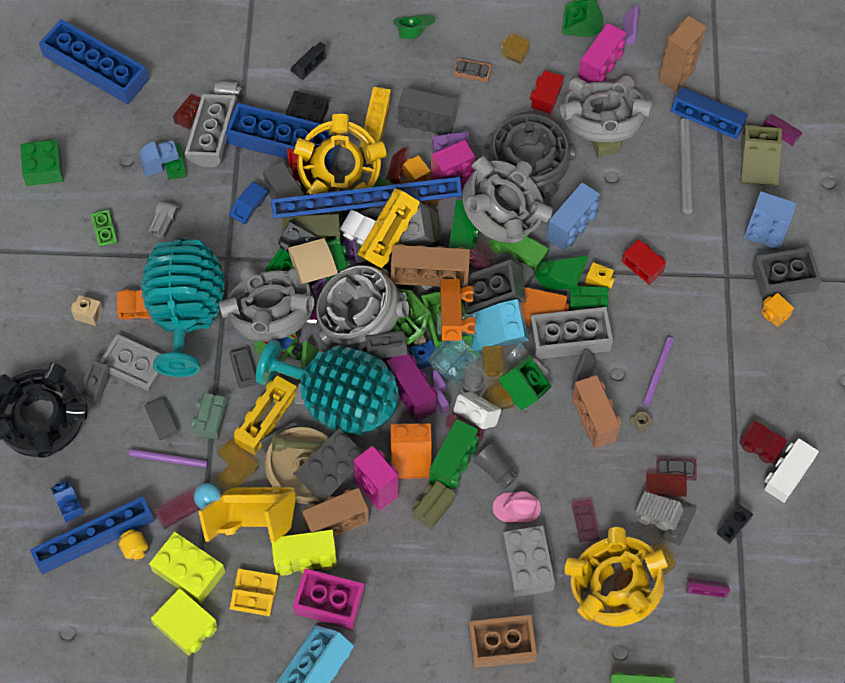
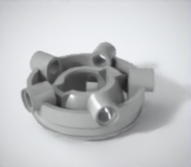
(615, 119)
(515, 189)
(266, 291)
(374, 319)

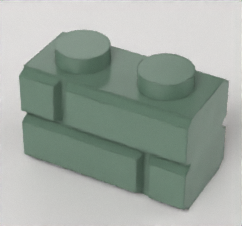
(210, 416)

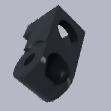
(735, 523)

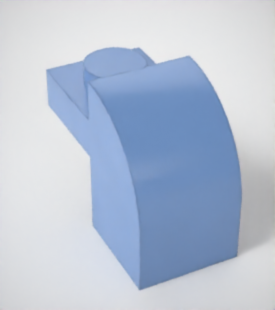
(154, 155)

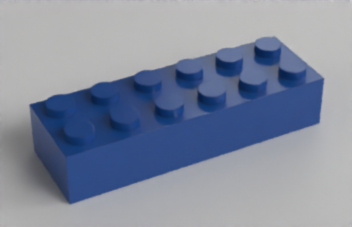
(94, 61)
(273, 132)

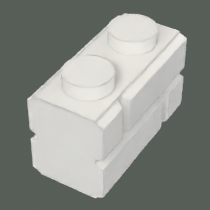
(477, 410)

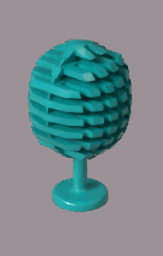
(181, 296)
(339, 387)

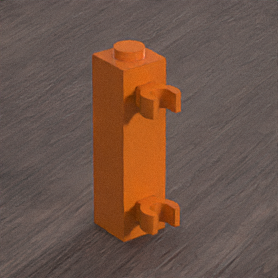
(450, 307)

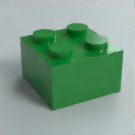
(41, 162)
(525, 383)

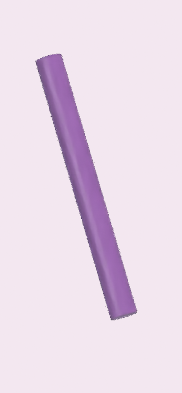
(658, 371)
(168, 458)

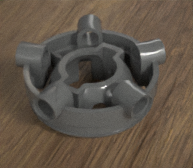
(529, 130)

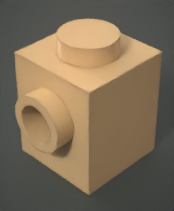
(86, 310)

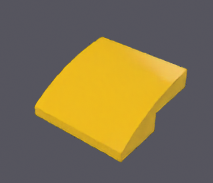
(254, 592)

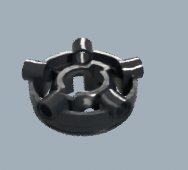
(71, 410)

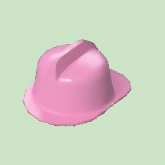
(516, 507)

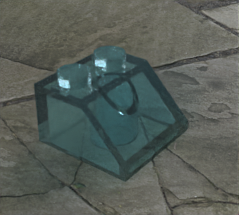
(452, 358)

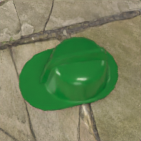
(412, 26)

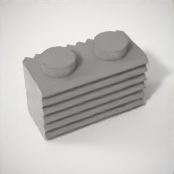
(658, 511)

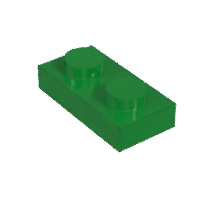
(175, 168)

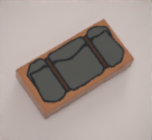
(472, 70)

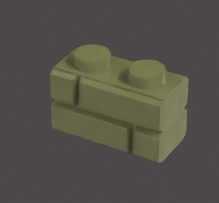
(433, 505)

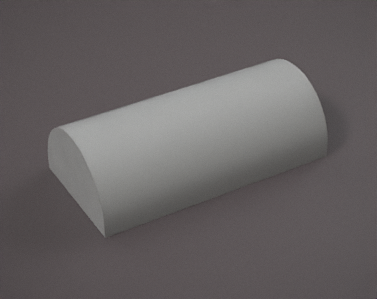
(209, 129)

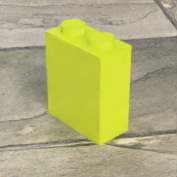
(184, 622)

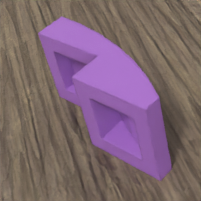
(440, 387)

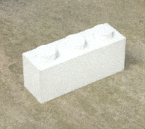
(790, 470)

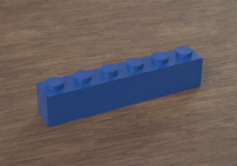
(91, 535)

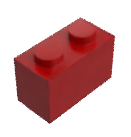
(547, 91)
(644, 262)

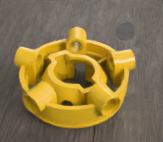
(338, 126)
(636, 595)

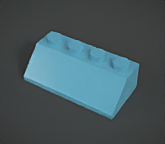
(318, 657)

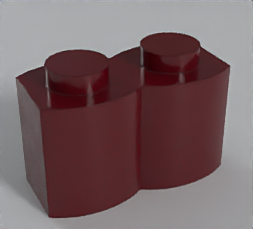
(763, 442)

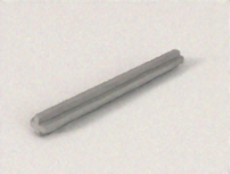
(686, 172)

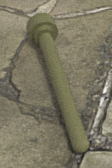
(280, 443)

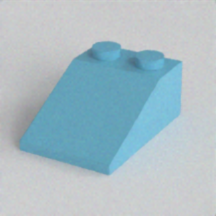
(500, 325)

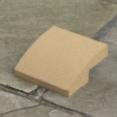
(312, 261)

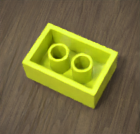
(304, 552)
(187, 567)

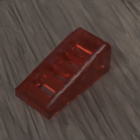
(184, 121)

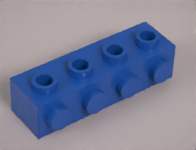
(709, 113)

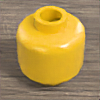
(133, 545)

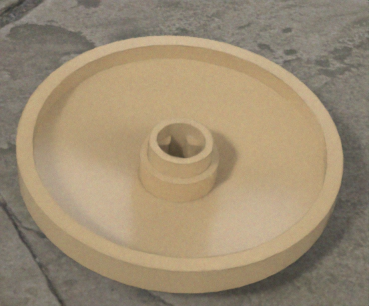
(282, 465)

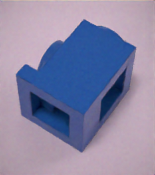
(426, 349)

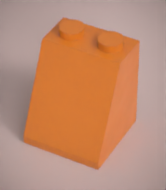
(411, 450)

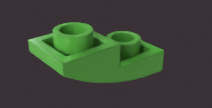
(103, 228)

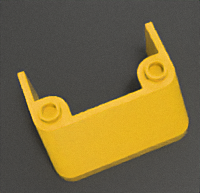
(250, 508)

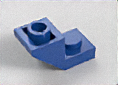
(246, 203)
(67, 500)

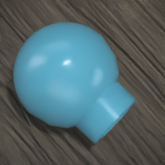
(206, 493)

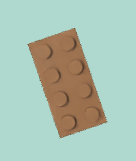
(681, 53)
(428, 265)

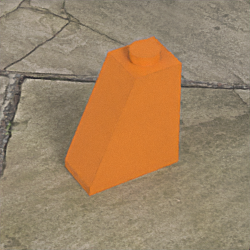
(542, 303)

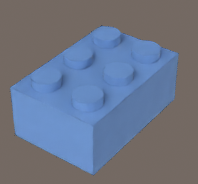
(573, 216)
(770, 220)

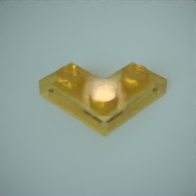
(239, 467)

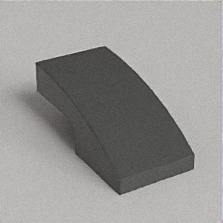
(161, 419)

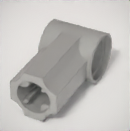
(165, 215)

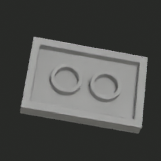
(131, 362)

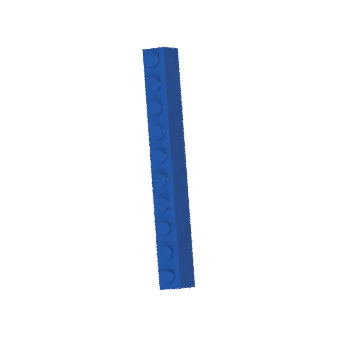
(363, 198)

